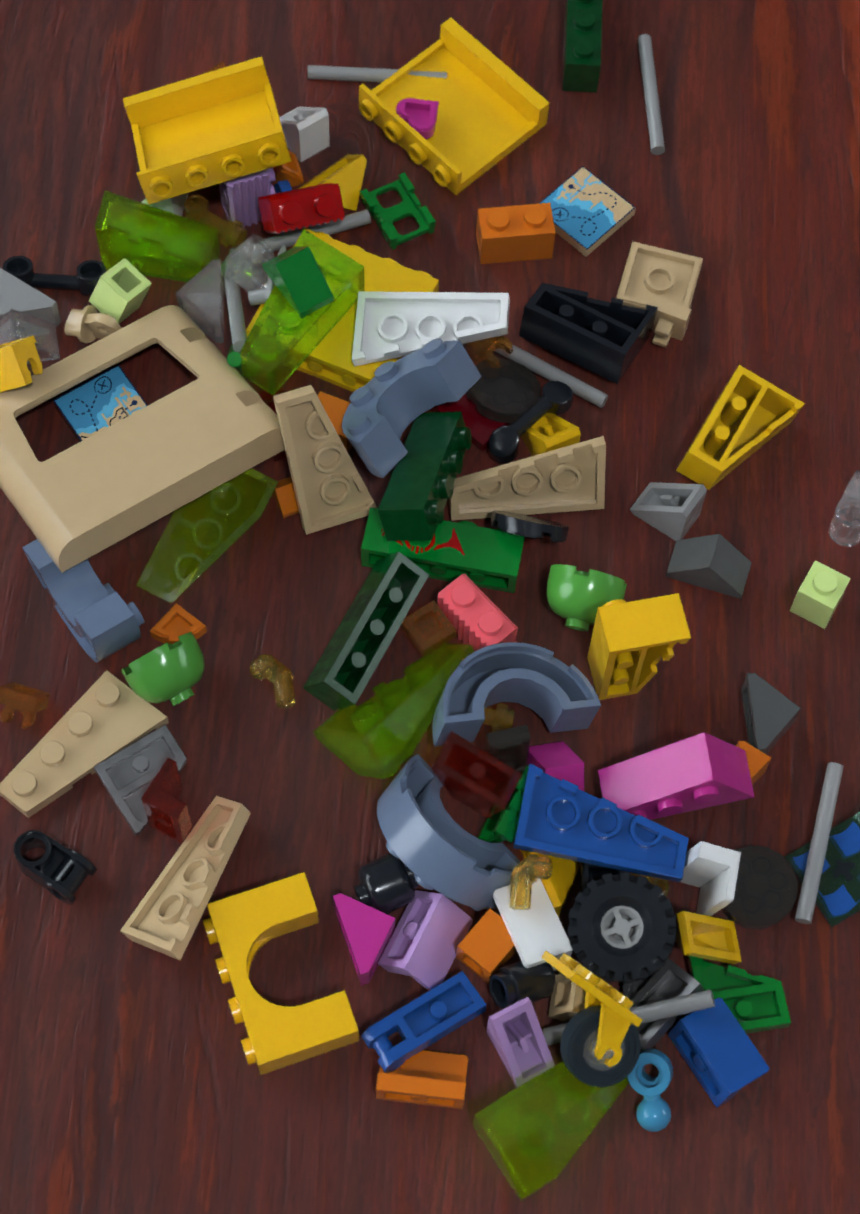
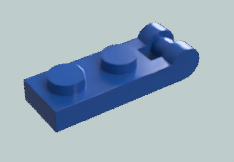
(424, 1021)

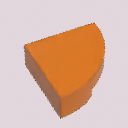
(176, 623)

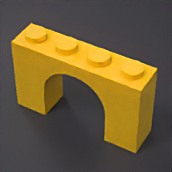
(275, 1032)

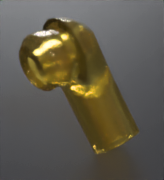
(277, 673)
(523, 878)

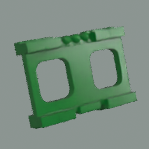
(408, 207)
(504, 823)

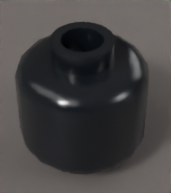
(386, 884)

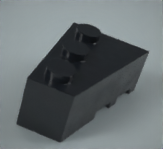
(587, 330)

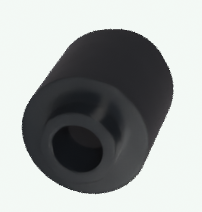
(517, 982)

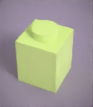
(120, 291)
(820, 594)

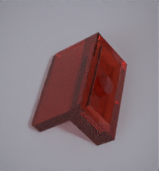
(163, 808)

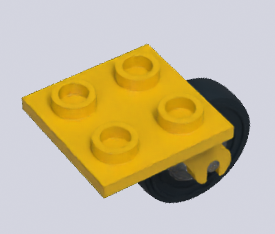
(602, 1039)

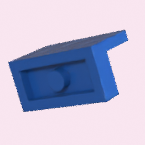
(718, 1051)

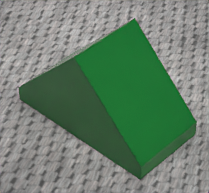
(299, 280)

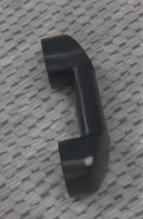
(85, 280)
(504, 441)

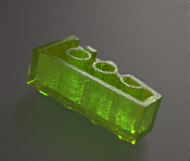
(282, 338)

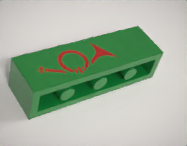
(482, 553)

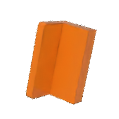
(426, 1080)

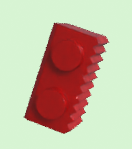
(301, 208)

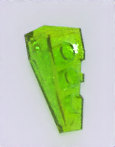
(203, 532)
(389, 725)
(542, 1126)

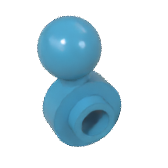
(653, 1111)

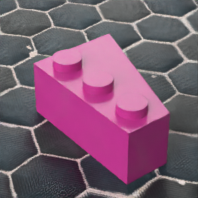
(679, 778)

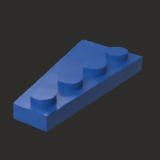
(582, 828)

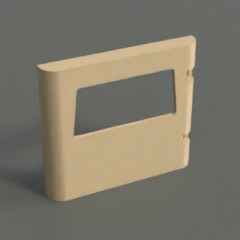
(143, 462)

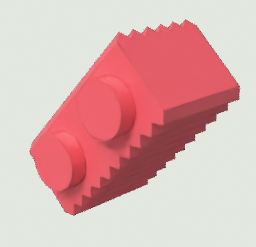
(475, 615)

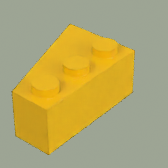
(738, 425)
(631, 641)

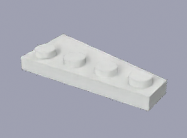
(403, 322)

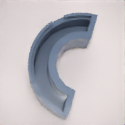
(399, 395)
(89, 609)
(516, 675)
(435, 845)

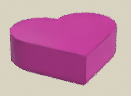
(419, 115)

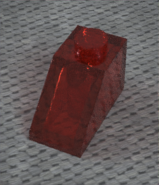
(474, 776)

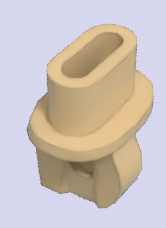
(90, 324)

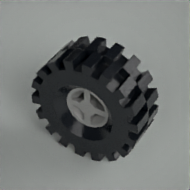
(614, 907)

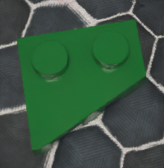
(753, 1000)

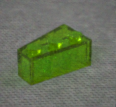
(153, 239)

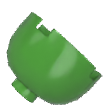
(580, 593)
(167, 671)

